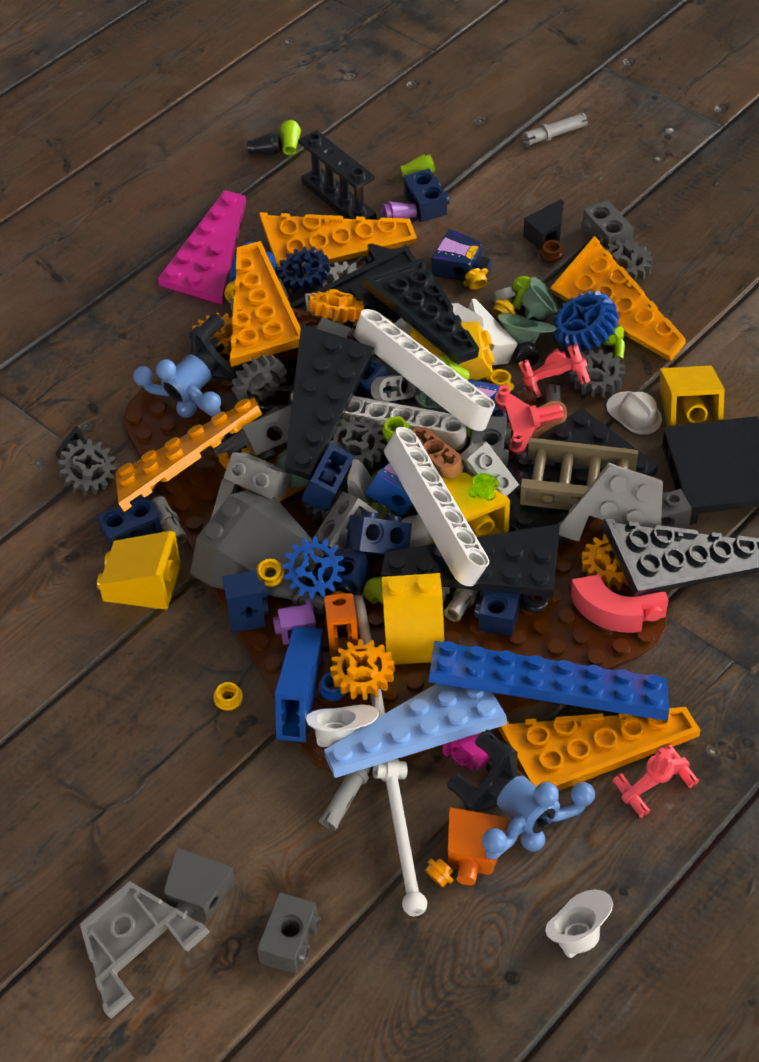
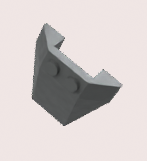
(243, 535)

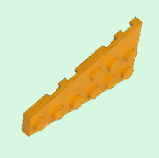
(336, 236)
(261, 310)
(642, 321)
(180, 452)
(591, 745)

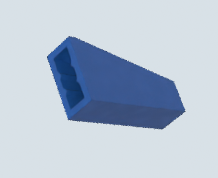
(298, 684)

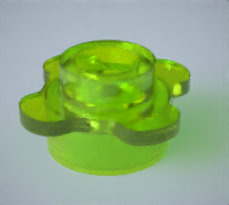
(483, 486)

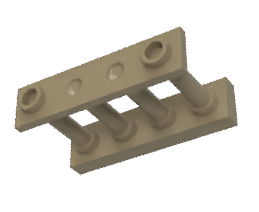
(563, 494)

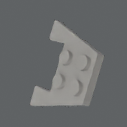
(617, 496)
(123, 930)

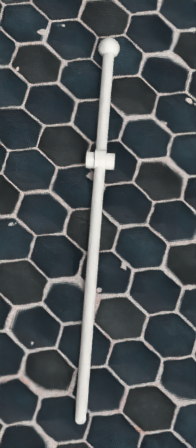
(414, 902)

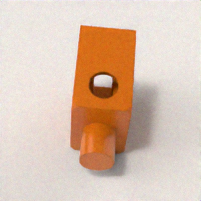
(340, 614)
(465, 843)

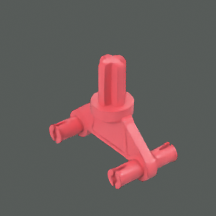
(555, 364)
(523, 418)
(658, 770)

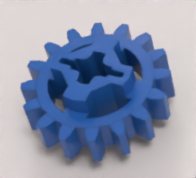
(300, 572)

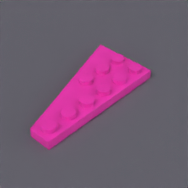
(208, 254)

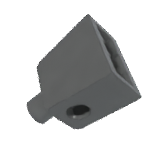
(197, 884)

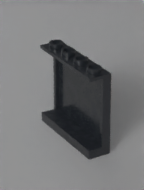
(715, 463)

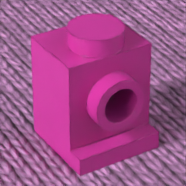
(466, 752)

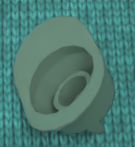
(538, 301)
(522, 328)

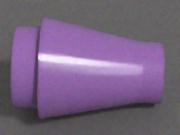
(398, 210)

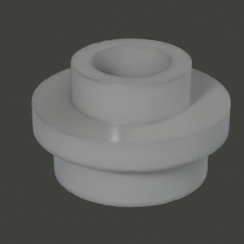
(502, 294)

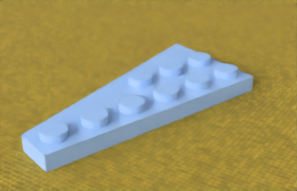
(420, 723)

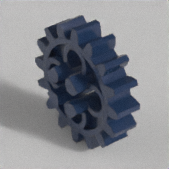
(315, 268)

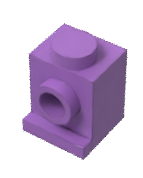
(294, 617)

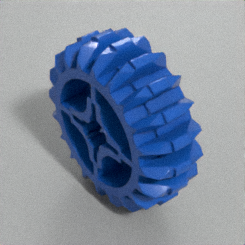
(586, 321)

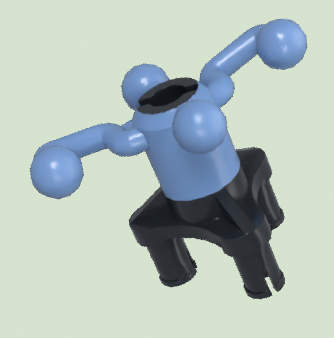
(192, 372)
(511, 791)

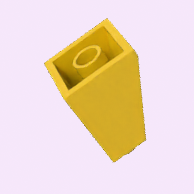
(478, 367)
(691, 395)
(482, 515)
(141, 571)
(412, 616)

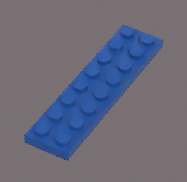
(549, 680)

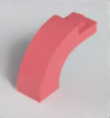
(613, 610)

